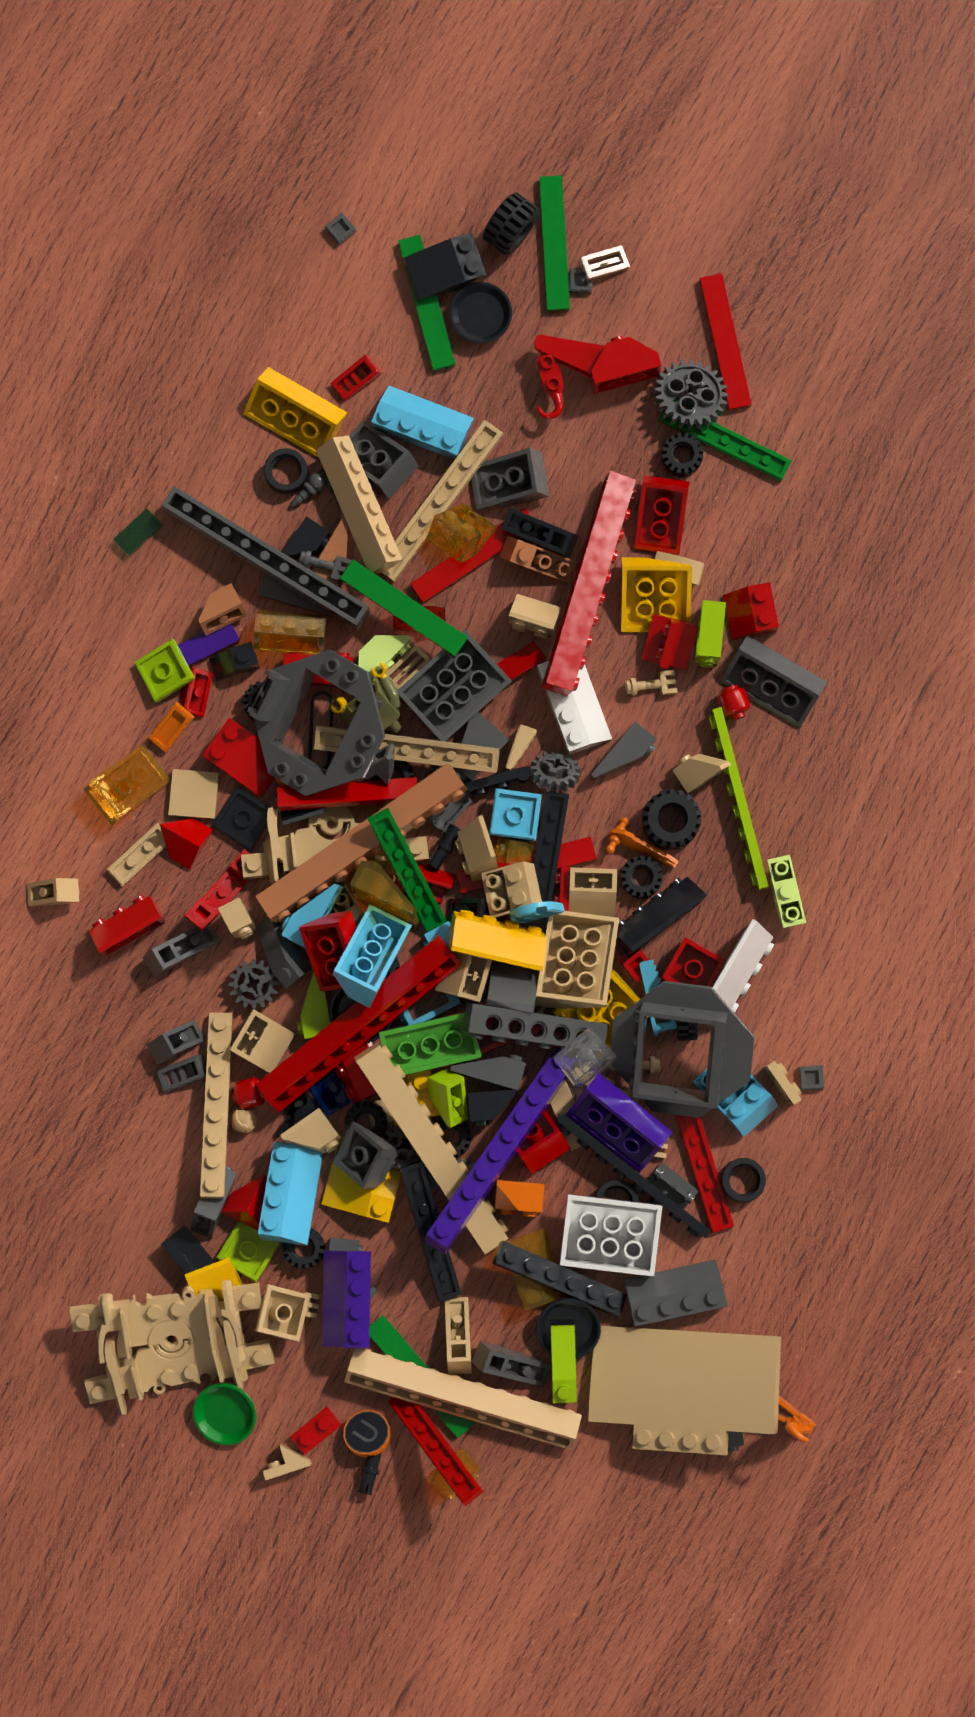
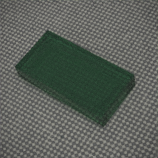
(138, 532)

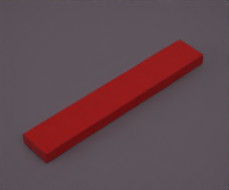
(725, 341)
(453, 570)
(345, 795)
(570, 854)
(705, 1173)
(437, 1450)

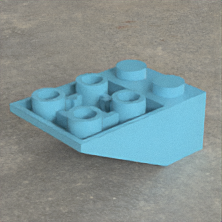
(745, 1106)

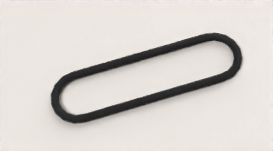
(311, 724)

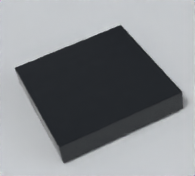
(242, 818)

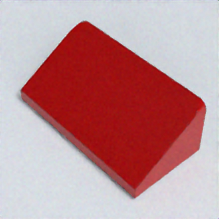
(522, 661)
(195, 694)
(437, 878)

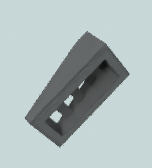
(200, 1064)

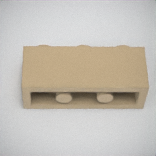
(237, 919)

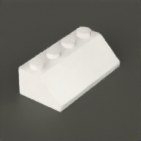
(578, 714)

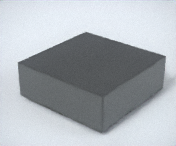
(340, 229)
(578, 282)
(811, 1077)

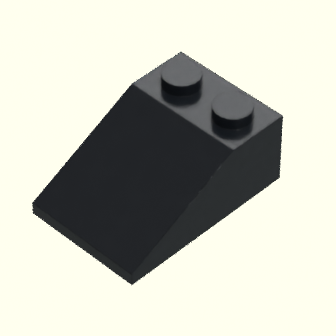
(445, 267)

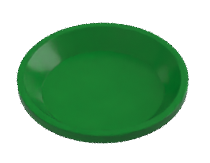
(224, 1414)

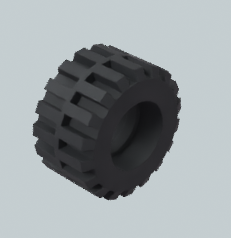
(510, 223)
(680, 801)

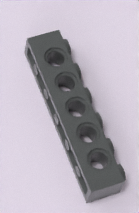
(477, 1015)

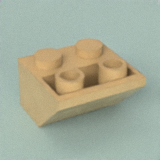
(534, 616)
(510, 888)
(593, 891)
(468, 979)
(262, 1041)

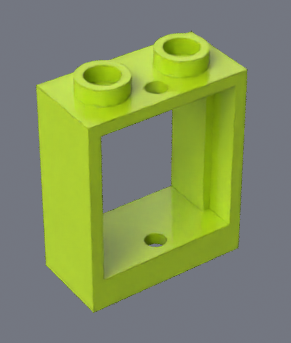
(710, 633)

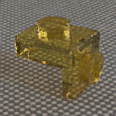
(513, 851)

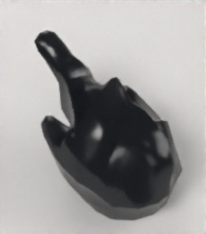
(299, 1109)

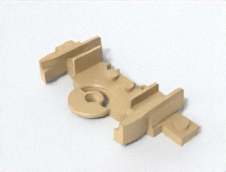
(298, 848)

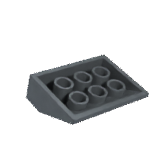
(453, 688)

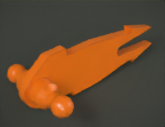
(620, 835)

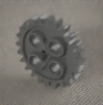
(690, 394)

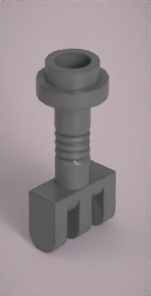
(306, 559)

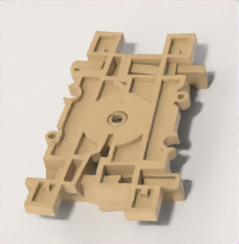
(198, 1344)

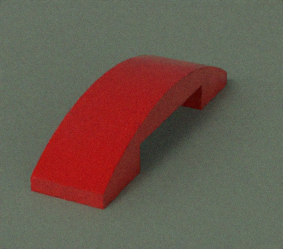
(221, 893)

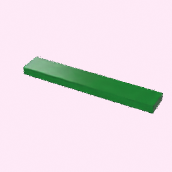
(554, 243)
(429, 316)
(736, 447)
(404, 608)
(407, 869)
(394, 1345)

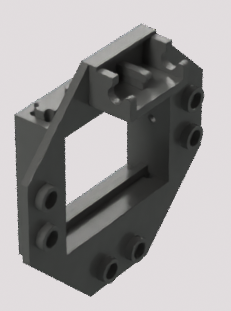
(278, 704)
(728, 1055)

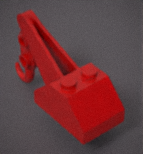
(608, 367)

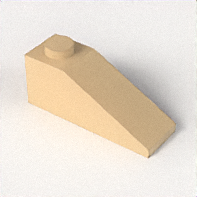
(458, 1336)

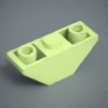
(383, 649)
(785, 891)

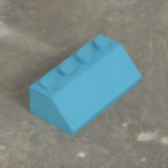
(422, 422)
(370, 954)
(290, 1194)

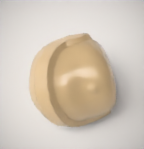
(243, 1120)

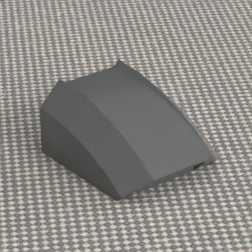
(364, 1156)

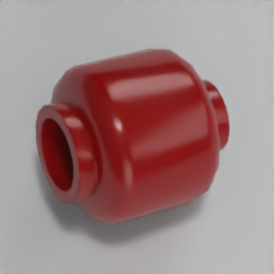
(733, 702)
(248, 1094)

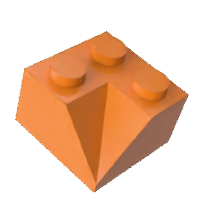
(519, 1197)

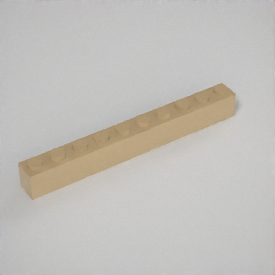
(427, 1139)
(463, 1398)

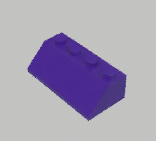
(619, 1123)
(346, 1299)

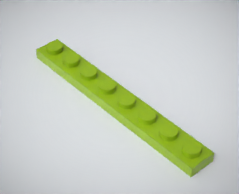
(740, 809)

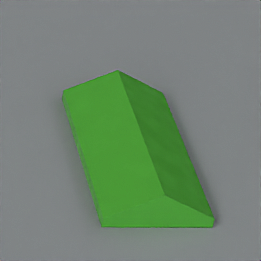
(430, 1044)

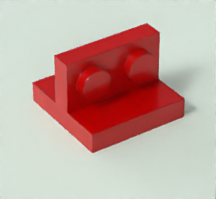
(669, 642)

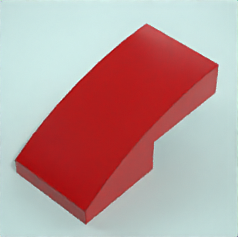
(632, 962)

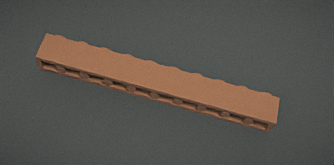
(359, 844)

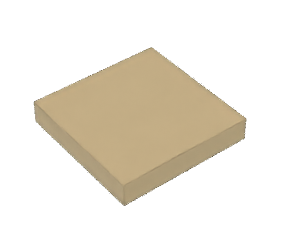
(193, 794)

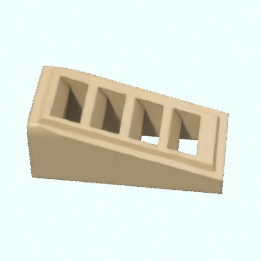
(522, 741)

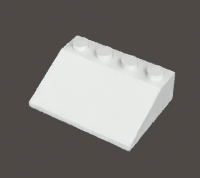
(743, 963)
(610, 1235)

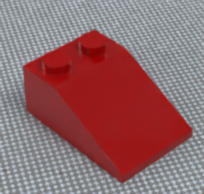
(661, 514)
(240, 757)

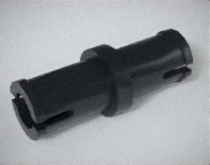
(443, 847)
(369, 1474)

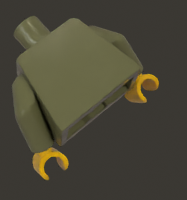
(385, 692)

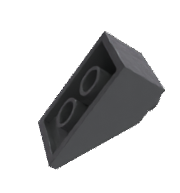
(382, 459)
(510, 480)
(496, 1071)

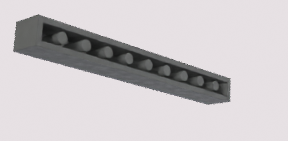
(266, 558)

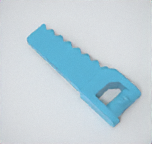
(650, 981)

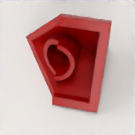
(185, 840)
(247, 1202)

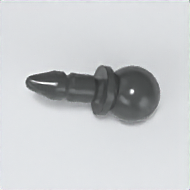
(315, 483)

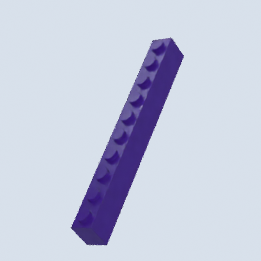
(496, 1156)

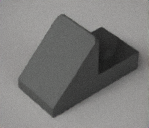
(382, 764)

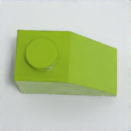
(449, 1096)

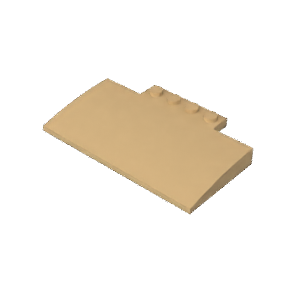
(685, 1386)

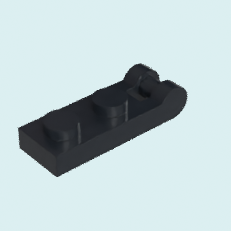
(499, 781)

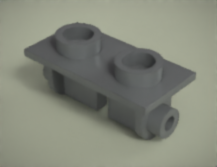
(673, 1185)

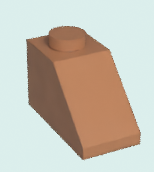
(221, 609)

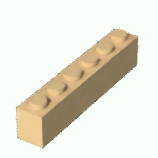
(359, 504)

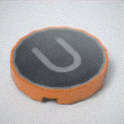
(367, 1433)

